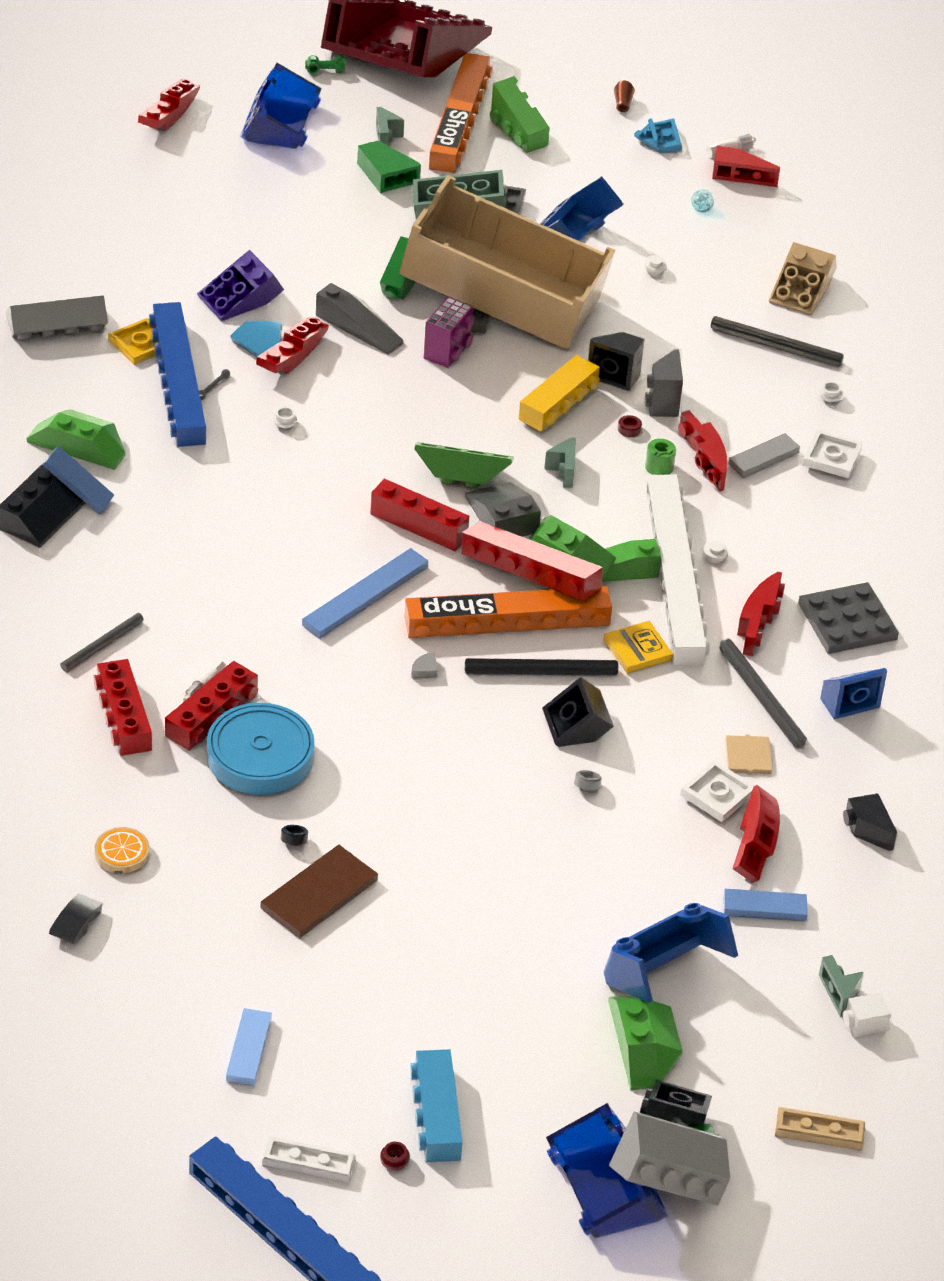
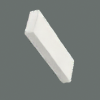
(309, 1159)

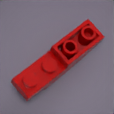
(172, 105)
(295, 347)
(709, 448)
(760, 610)
(760, 834)

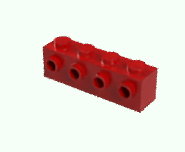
(418, 514)
(123, 707)
(194, 717)

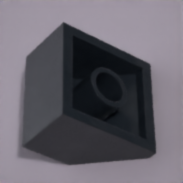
(618, 358)
(577, 715)

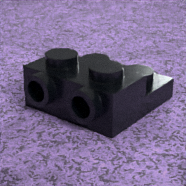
(673, 1101)

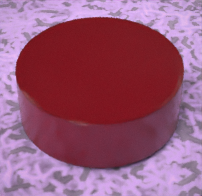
(629, 426)

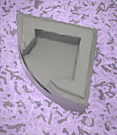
(424, 666)

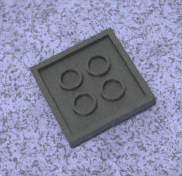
(848, 617)

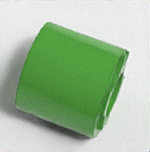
(660, 457)

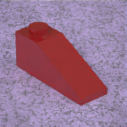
(743, 167)

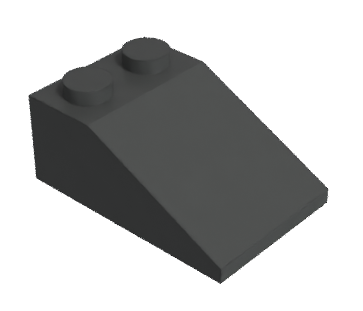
(506, 508)

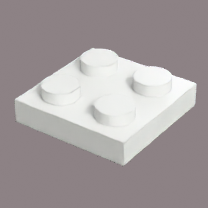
(832, 453)
(717, 791)

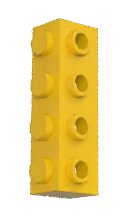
(559, 393)

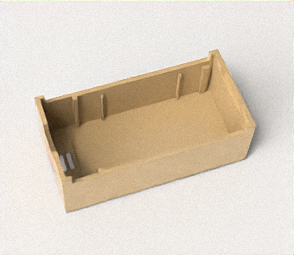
(505, 264)

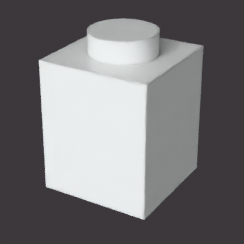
(866, 1015)

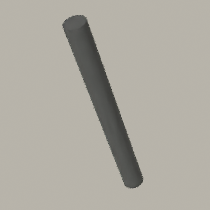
(101, 642)

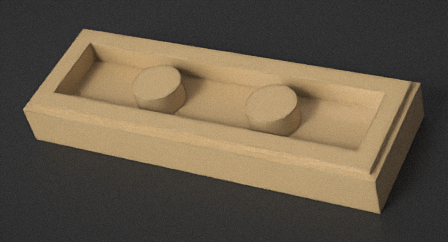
(820, 1128)

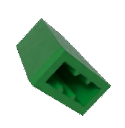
(386, 166)
(392, 283)

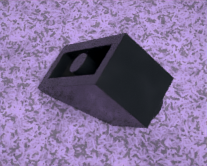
(870, 821)

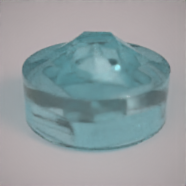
(702, 200)

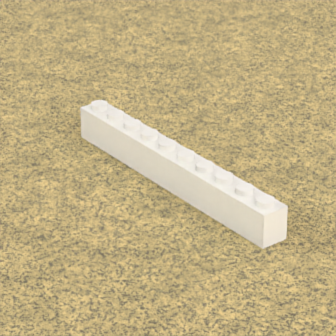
(676, 571)

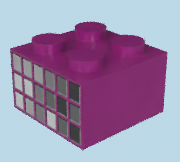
(448, 332)

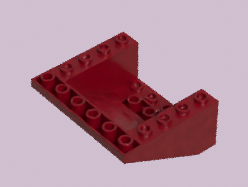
(401, 34)

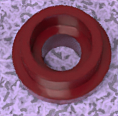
(398, 1150)

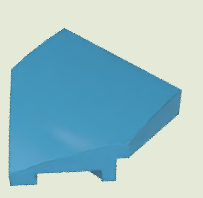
(660, 136)
(258, 336)

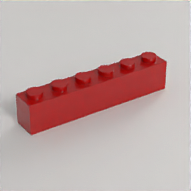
(532, 561)

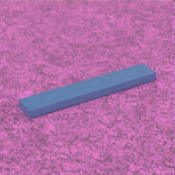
(364, 593)

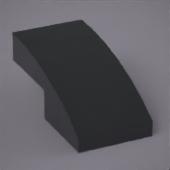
(74, 918)

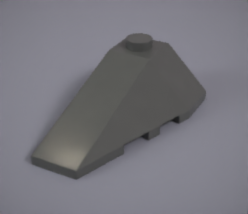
(355, 318)

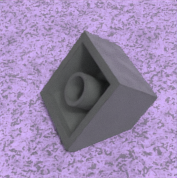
(665, 386)

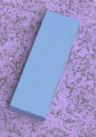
(248, 1046)

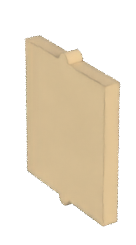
(748, 754)

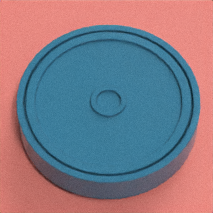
(260, 748)

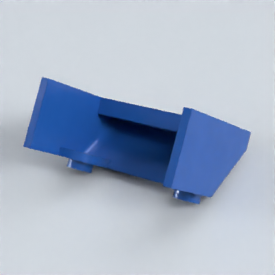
(584, 210)
(663, 942)

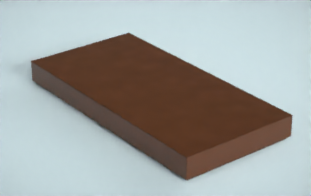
(319, 891)

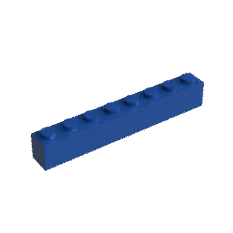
(178, 375)
(274, 1215)

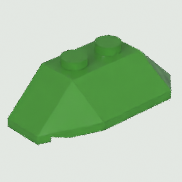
(80, 437)
(461, 464)
(567, 539)
(645, 1039)

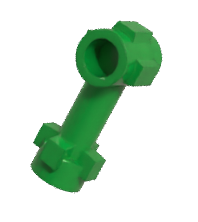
(313, 64)

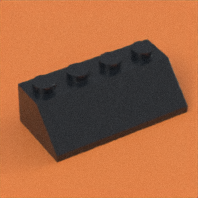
(38, 508)

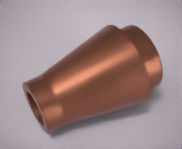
(623, 95)

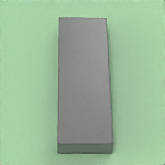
(764, 455)

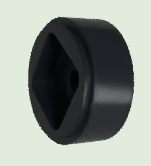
(294, 835)

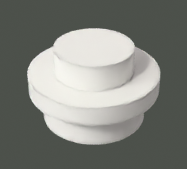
(655, 265)
(831, 391)
(285, 417)
(715, 552)

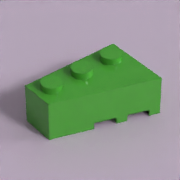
(516, 116)

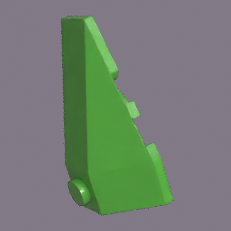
(634, 560)

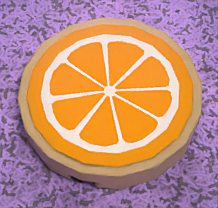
(122, 850)

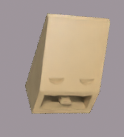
(804, 278)

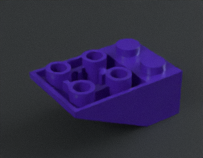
(241, 288)

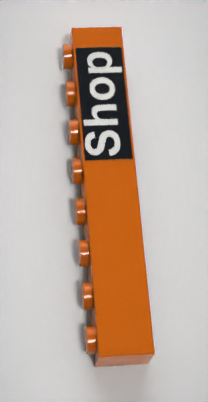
(460, 113)
(504, 612)

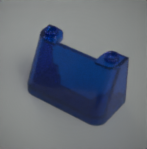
(281, 109)
(606, 1198)

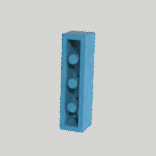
(437, 1106)

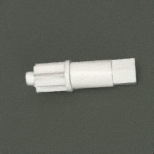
(742, 142)
(213, 670)

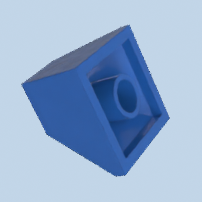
(853, 692)

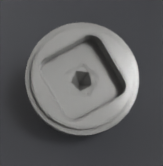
(588, 780)

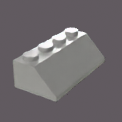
(57, 316)
(673, 1158)

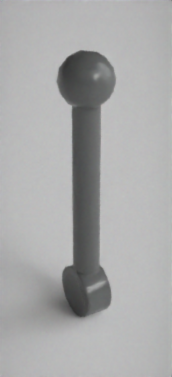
(225, 373)

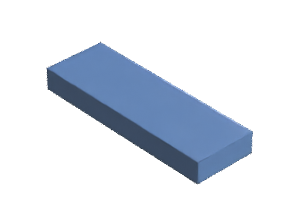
(78, 479)
(765, 904)

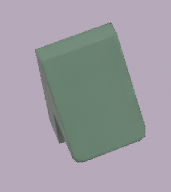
(388, 125)
(562, 459)
(839, 986)

